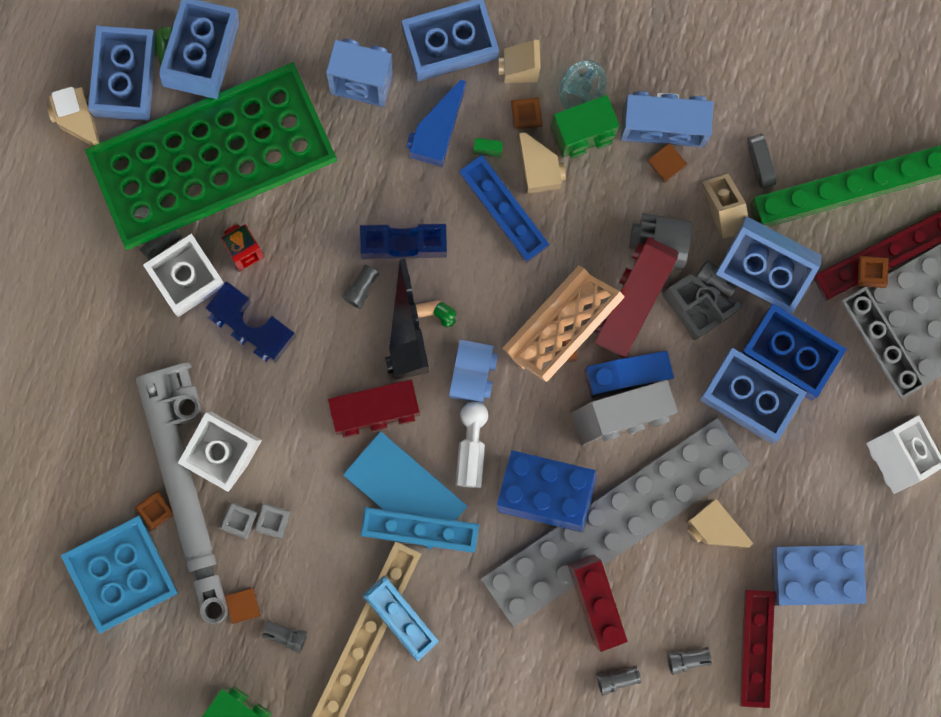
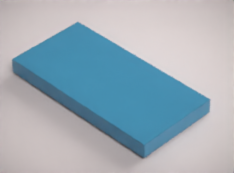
(401, 483)

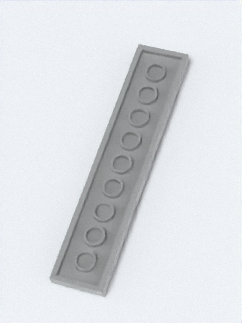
(617, 520)

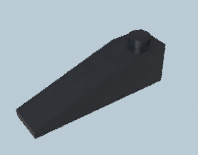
(406, 340)

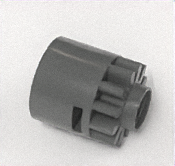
(666, 230)

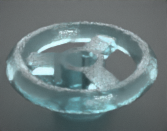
(580, 84)

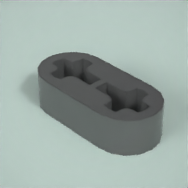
(761, 160)

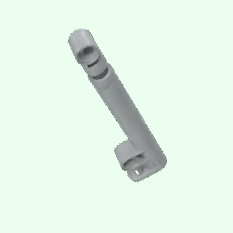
(162, 403)

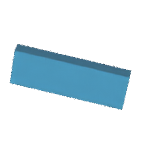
(400, 618)

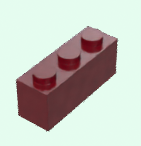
(374, 408)
(597, 603)

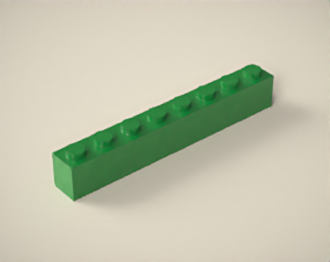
(847, 187)

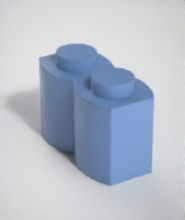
(472, 371)

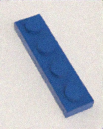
(504, 208)

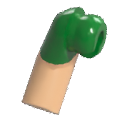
(438, 309)

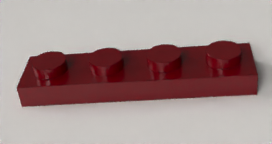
(757, 649)

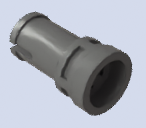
(157, 245)
(708, 276)
(357, 292)
(291, 638)
(682, 660)
(611, 681)

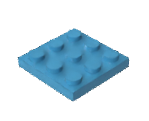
(119, 574)

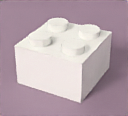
(184, 275)

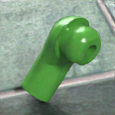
(162, 39)

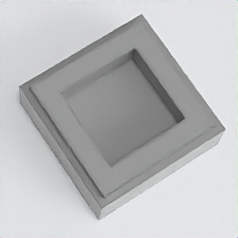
(238, 520)
(272, 521)

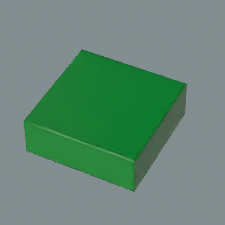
(488, 147)

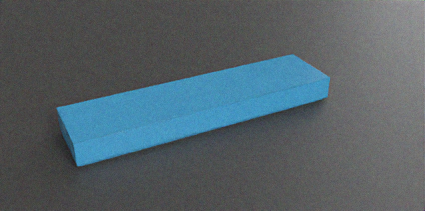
(419, 530)

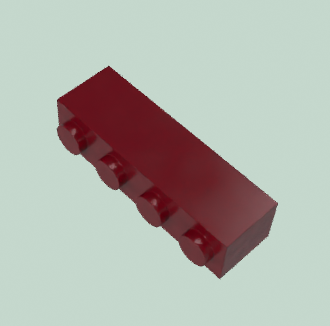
(640, 292)

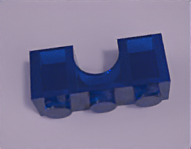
(396, 243)
(228, 309)

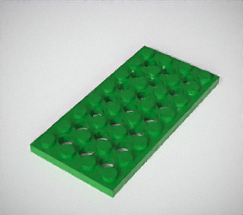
(202, 172)

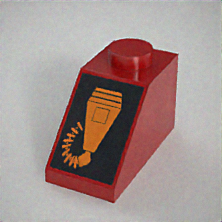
(242, 246)

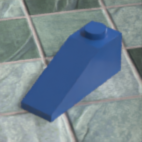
(435, 130)
(628, 373)

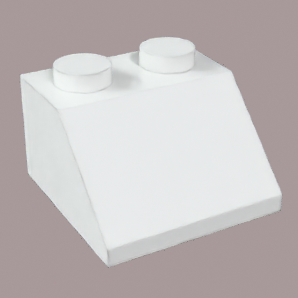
(219, 451)
(905, 454)

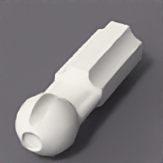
(471, 449)

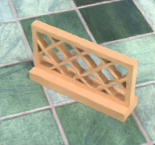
(560, 310)

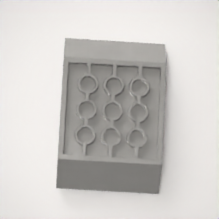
(904, 322)

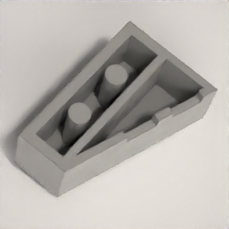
(625, 412)

